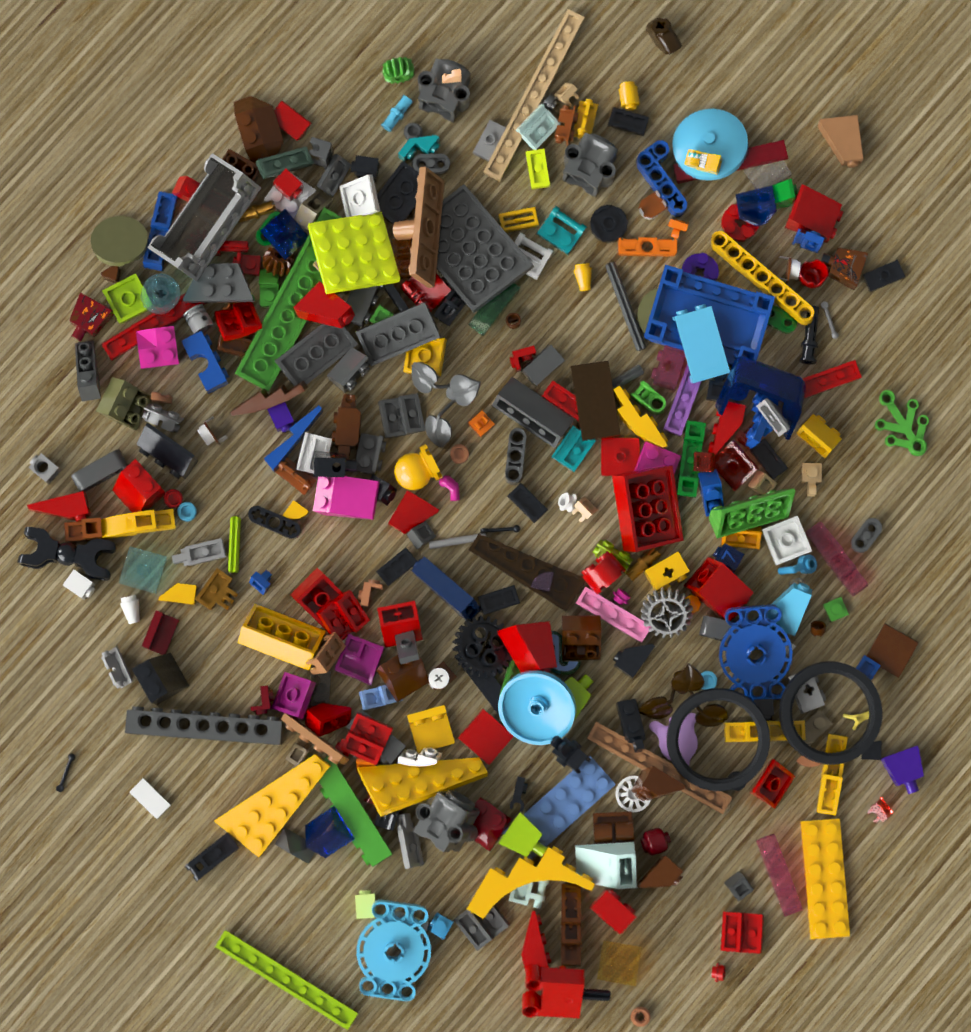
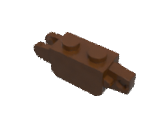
(348, 426)

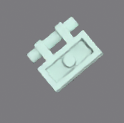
(522, 894)

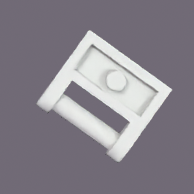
(539, 264)

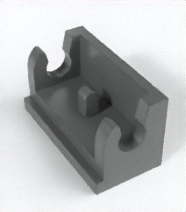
(322, 150)
(542, 365)

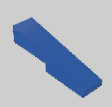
(160, 224)
(298, 431)

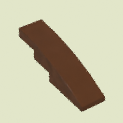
(263, 400)
(570, 925)

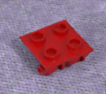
(420, 293)

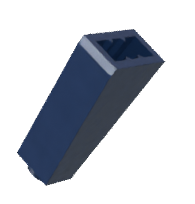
(446, 589)

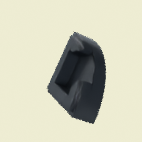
(873, 752)

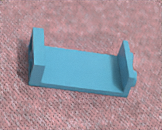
(701, 343)

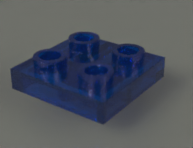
(284, 234)

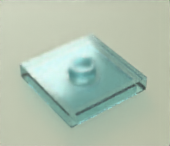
(142, 570)

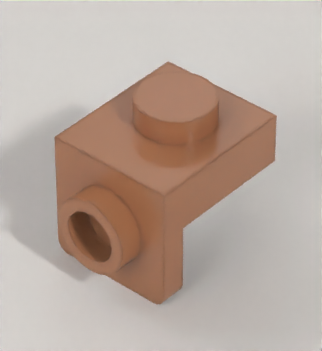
(365, 594)

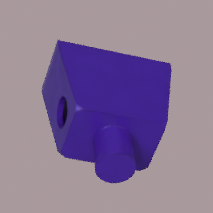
(905, 768)

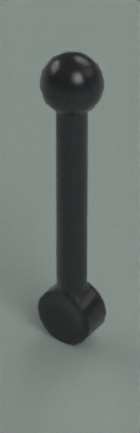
(516, 528)
(60, 787)

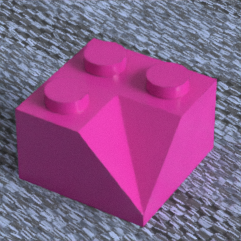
(157, 347)

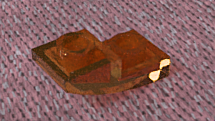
(402, 256)

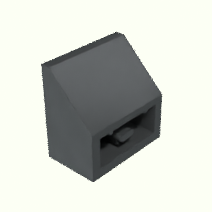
(349, 370)

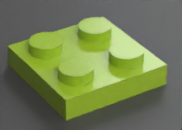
(125, 298)

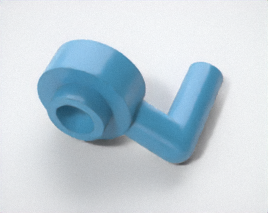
(806, 565)

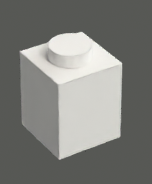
(79, 585)

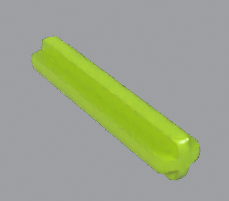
(234, 544)

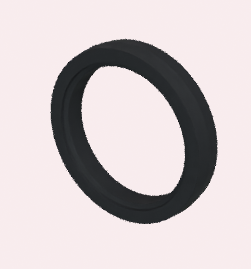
(874, 721)
(745, 775)

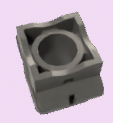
(444, 97)
(593, 159)
(448, 820)

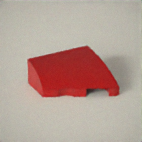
(411, 513)

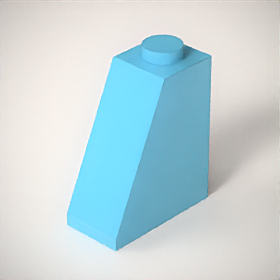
(792, 606)

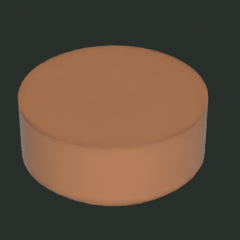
(459, 454)

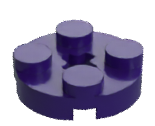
(703, 262)

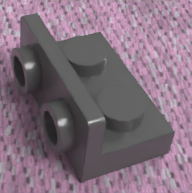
(369, 453)

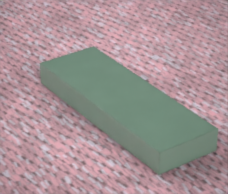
(289, 160)

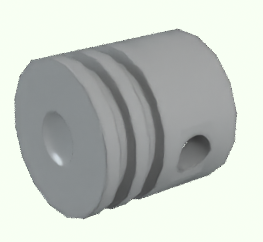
(198, 319)

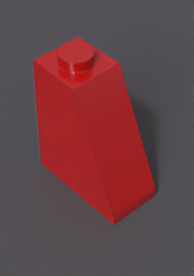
(324, 308)

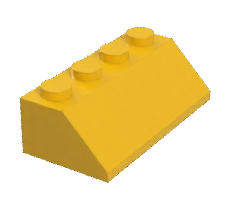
(281, 636)

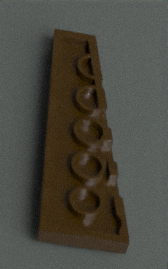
(526, 568)

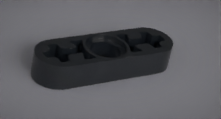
(259, 521)

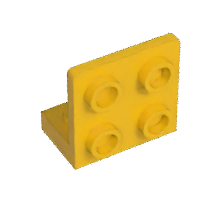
(431, 728)

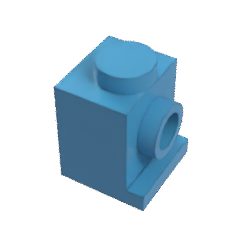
(440, 925)

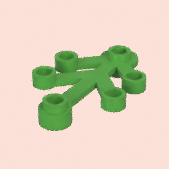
(903, 426)

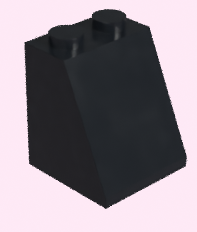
(160, 678)

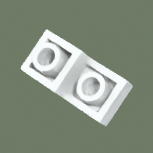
(426, 757)

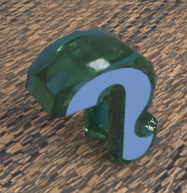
(562, 668)

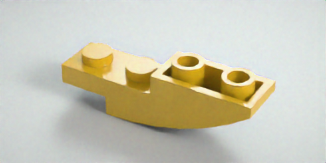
(642, 426)
(137, 522)

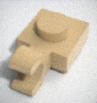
(811, 475)

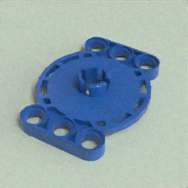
(744, 640)

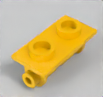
(586, 118)

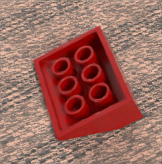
(647, 508)

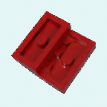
(238, 321)
(343, 615)
(485, 736)
(367, 738)
(742, 932)

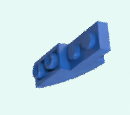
(760, 426)

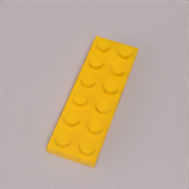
(825, 878)

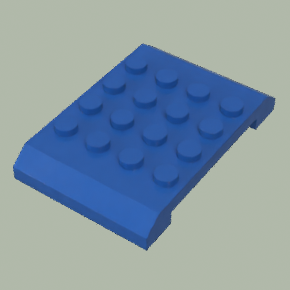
(737, 312)

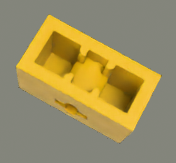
(675, 564)

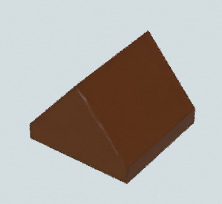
(112, 274)

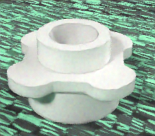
(567, 502)

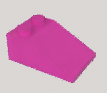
(346, 497)

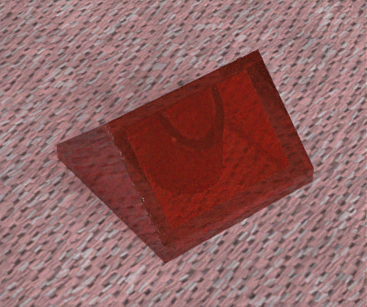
(735, 465)

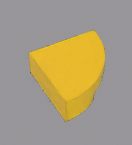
(295, 511)

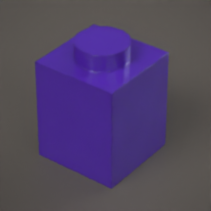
(281, 417)

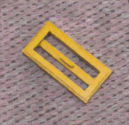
(522, 226)

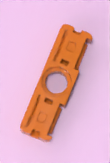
(633, 247)

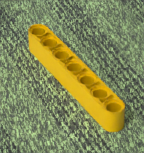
(759, 269)

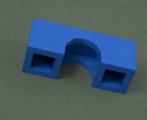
(199, 346)

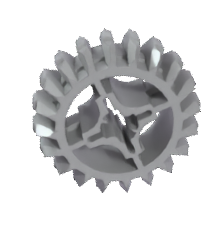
(674, 611)

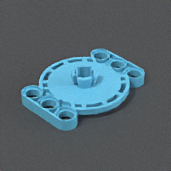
(383, 936)

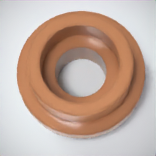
(640, 1023)

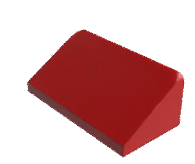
(291, 121)

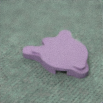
(687, 737)

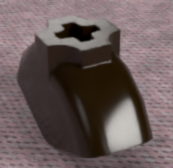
(663, 35)

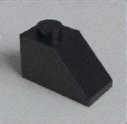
(632, 659)

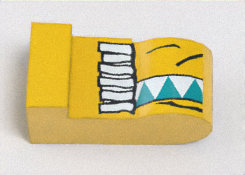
(703, 161)

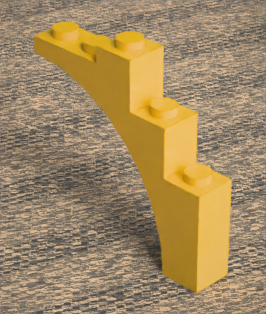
(549, 868)

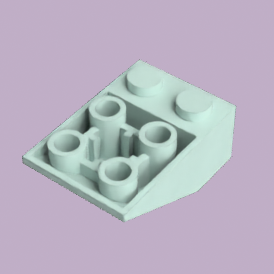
(608, 864)

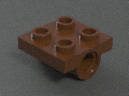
(613, 827)

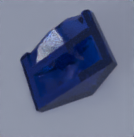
(756, 205)

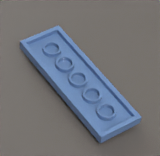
(568, 801)

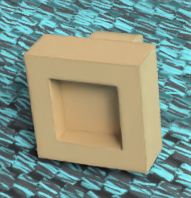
(565, 93)
(585, 507)

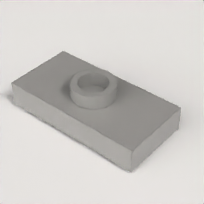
(489, 140)

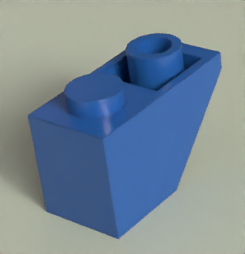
(710, 490)

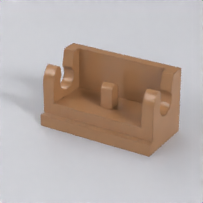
(327, 655)

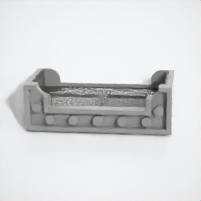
(206, 218)

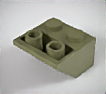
(123, 403)

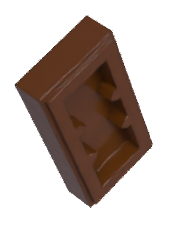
(234, 347)

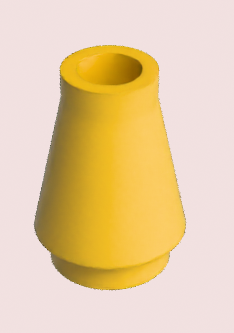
(583, 275)

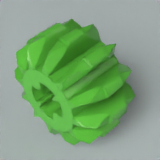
(398, 70)

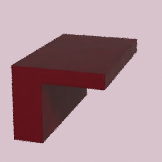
(160, 633)

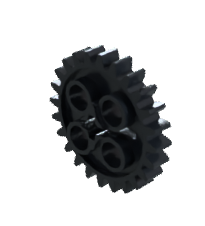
(468, 638)

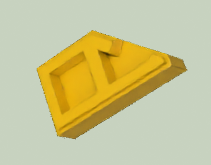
(180, 594)

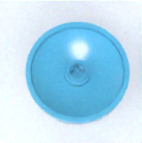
(712, 133)
(536, 707)

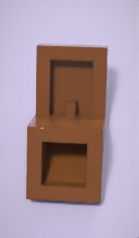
(83, 530)

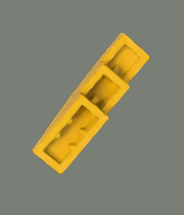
(748, 732)
(831, 777)

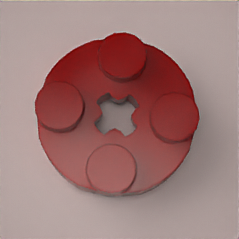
(731, 228)

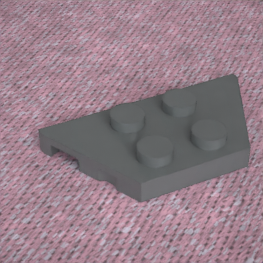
(220, 284)

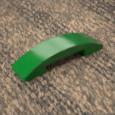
(692, 443)

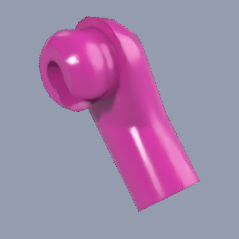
(452, 485)

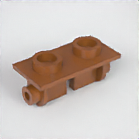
(565, 132)
(298, 479)

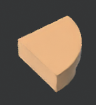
(451, 78)

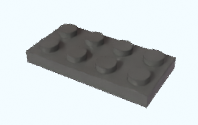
(398, 333)
(315, 353)

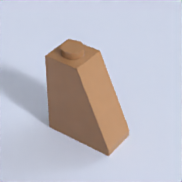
(843, 138)

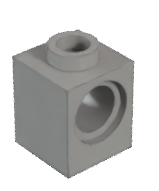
(52, 471)

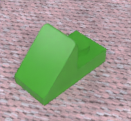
(268, 287)

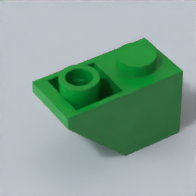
(784, 193)

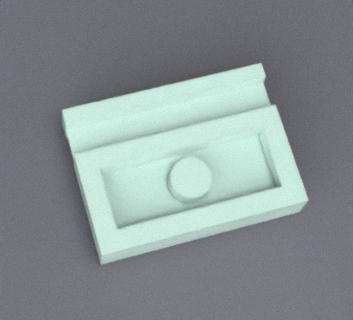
(538, 127)

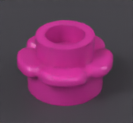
(621, 596)

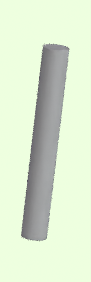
(453, 541)

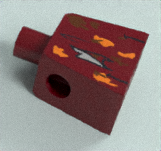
(89, 317)

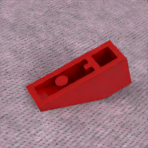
(70, 506)

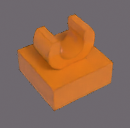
(677, 225)
(481, 423)

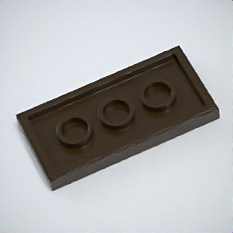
(595, 400)

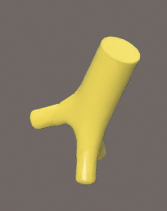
(858, 718)

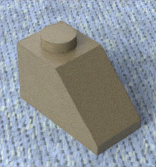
(312, 207)

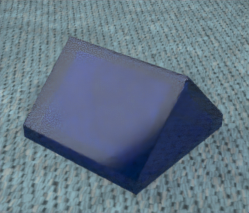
(327, 833)

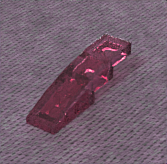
(836, 558)
(779, 875)

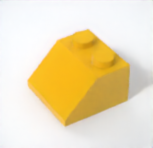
(819, 435)

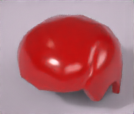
(813, 274)

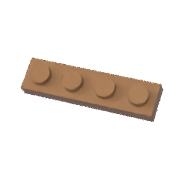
(319, 743)

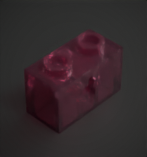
(664, 378)

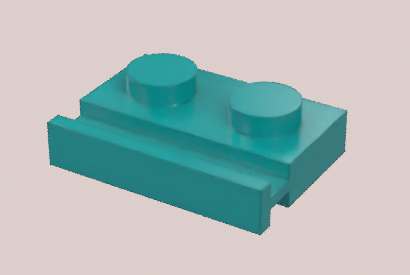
(572, 449)

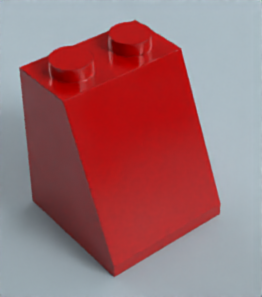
(814, 213)
(137, 488)
(718, 588)
(530, 646)

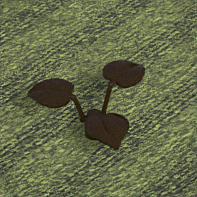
(683, 681)

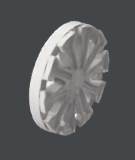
(630, 796)

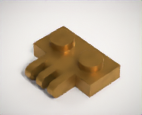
(216, 591)

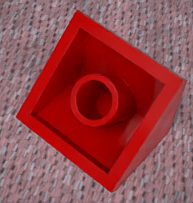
(772, 783)

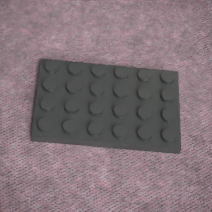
(476, 251)

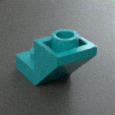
(425, 144)

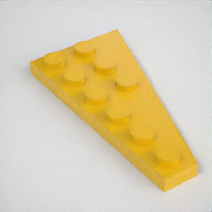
(402, 785)
(267, 811)

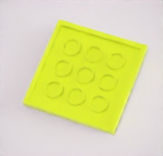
(353, 253)

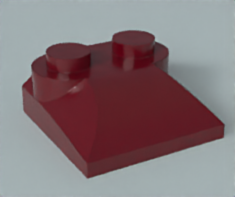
(490, 824)

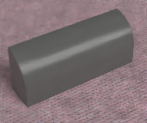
(533, 412)

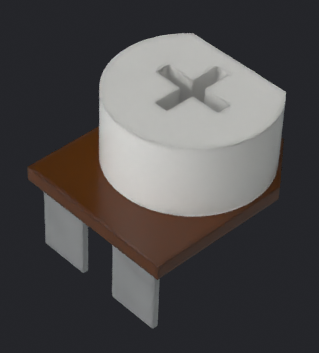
(207, 434)
(441, 677)

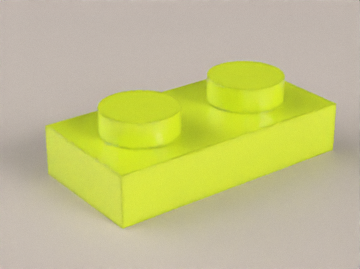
(537, 169)

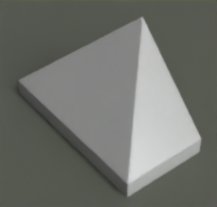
(774, 416)

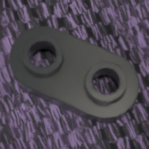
(431, 162)
(866, 536)

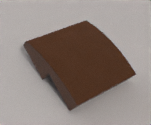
(892, 650)

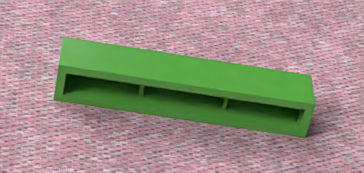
(354, 815)

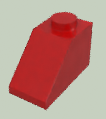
(327, 718)

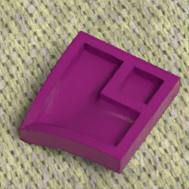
(359, 659)

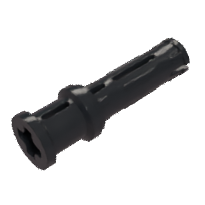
(809, 343)

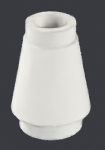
(131, 608)

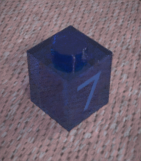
(728, 556)

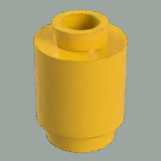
(629, 95)

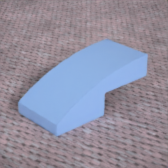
(376, 697)

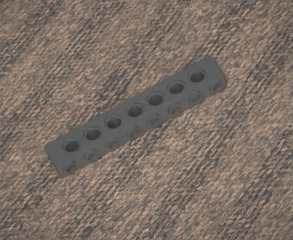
(135, 716)

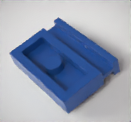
(810, 240)

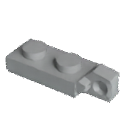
(201, 553)
(409, 842)

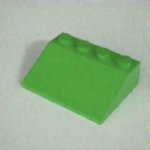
(751, 512)

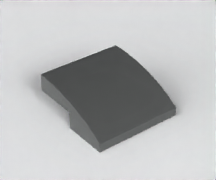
(401, 416)
(480, 930)

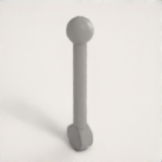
(824, 305)

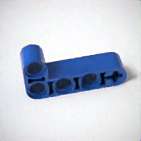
(665, 181)

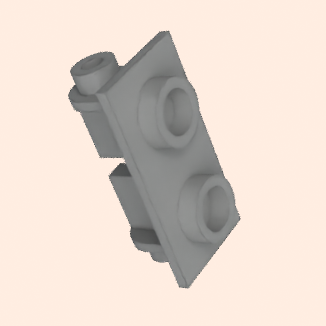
(156, 413)
(120, 675)

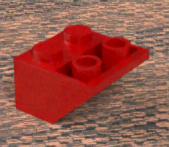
(397, 620)

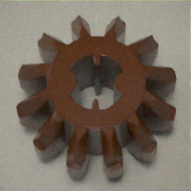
(275, 263)

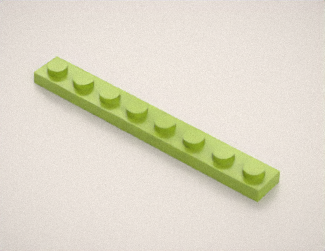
(286, 979)

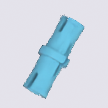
(396, 113)

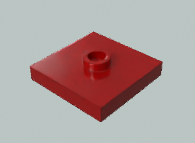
(619, 455)

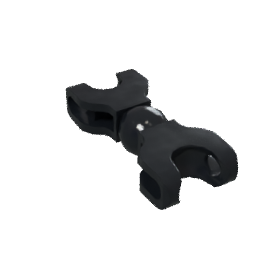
(67, 553)

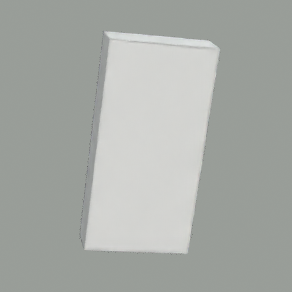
(150, 798)

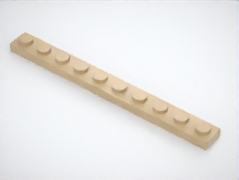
(534, 94)

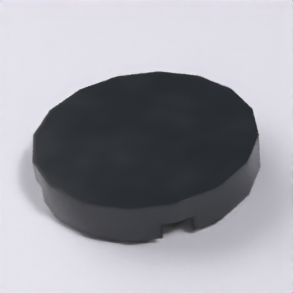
(608, 223)

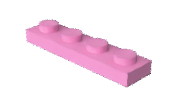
(613, 614)

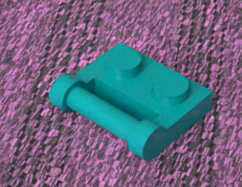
(559, 236)

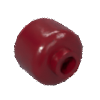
(655, 841)

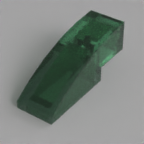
(493, 310)

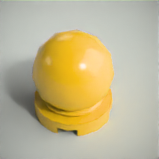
(415, 469)

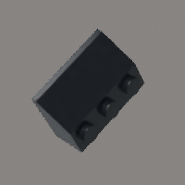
(166, 452)

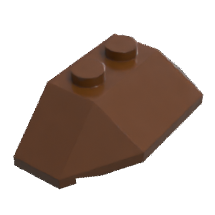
(258, 128)

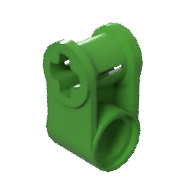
(648, 397)

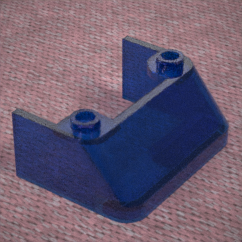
(767, 380)

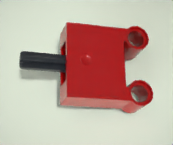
(560, 992)

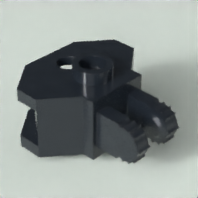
(568, 753)

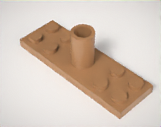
(425, 227)

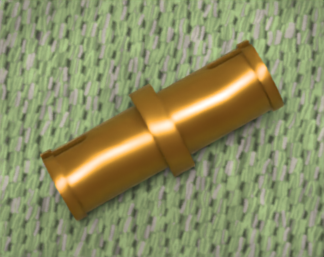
(257, 211)
(642, 564)

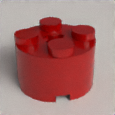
(603, 572)

